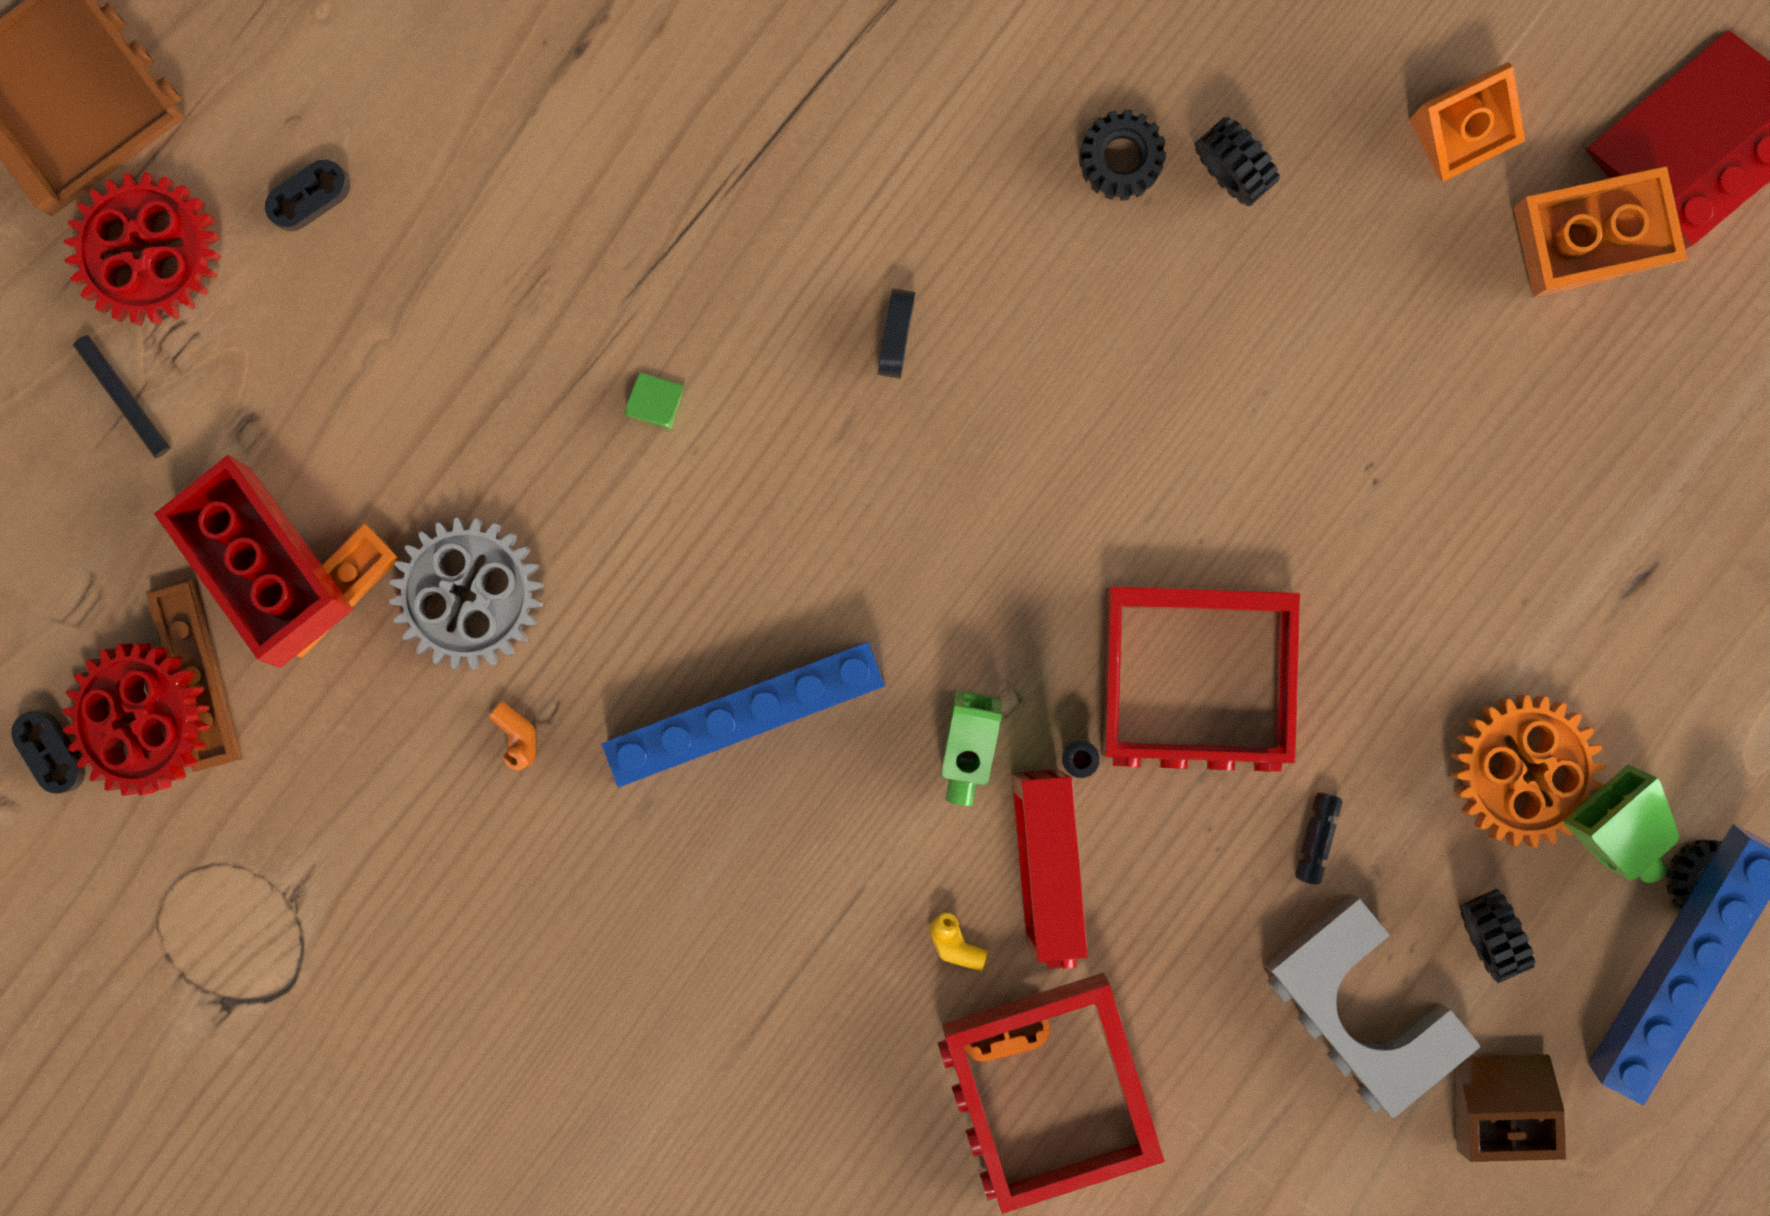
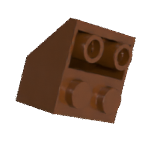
(1509, 1109)

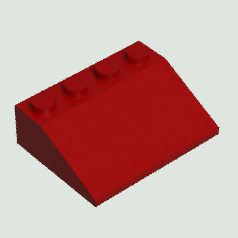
(1706, 129)

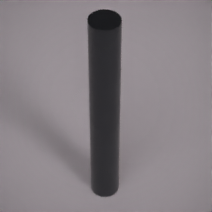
(121, 396)

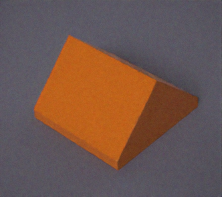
(1471, 122)

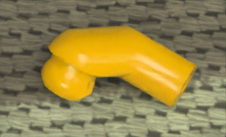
(951, 945)

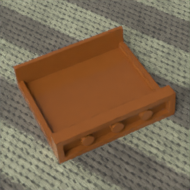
(74, 98)

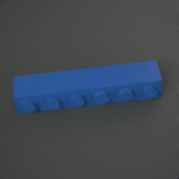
(743, 714)
(1686, 967)

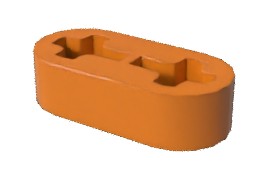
(1010, 1044)

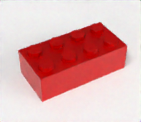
(253, 562)

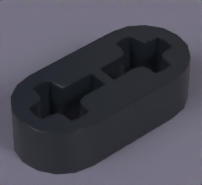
(314, 204)
(896, 333)
(39, 758)

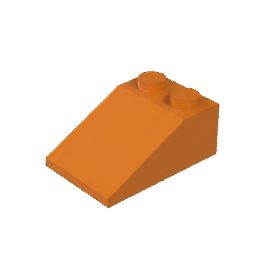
(1599, 231)

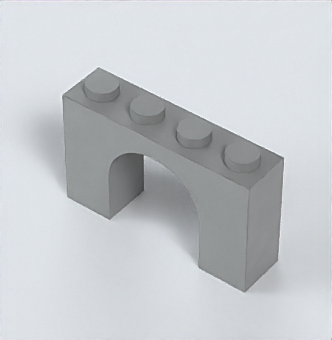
(1390, 1071)

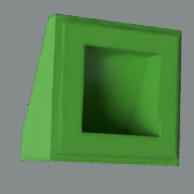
(654, 401)

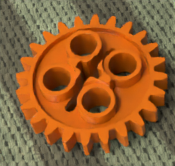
(1495, 795)

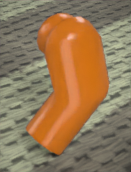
(520, 736)

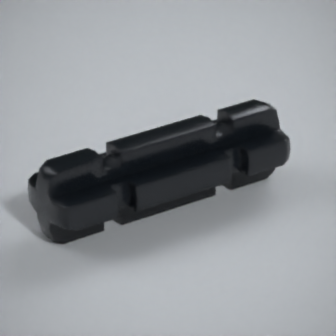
(1318, 838)

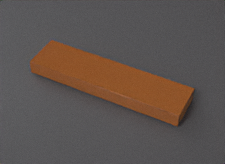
(185, 633)

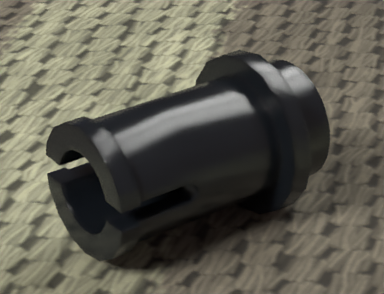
(1091, 763)

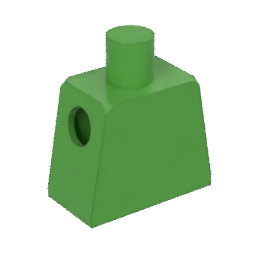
(973, 728)
(1627, 825)

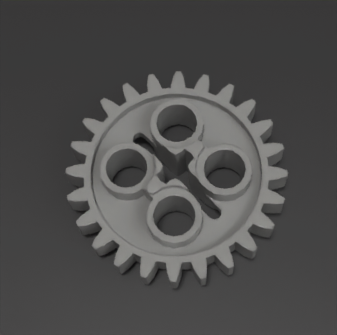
(428, 576)

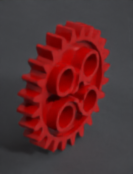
(147, 289)
(135, 719)

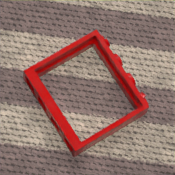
(1217, 757)
(1050, 867)
(1028, 1011)

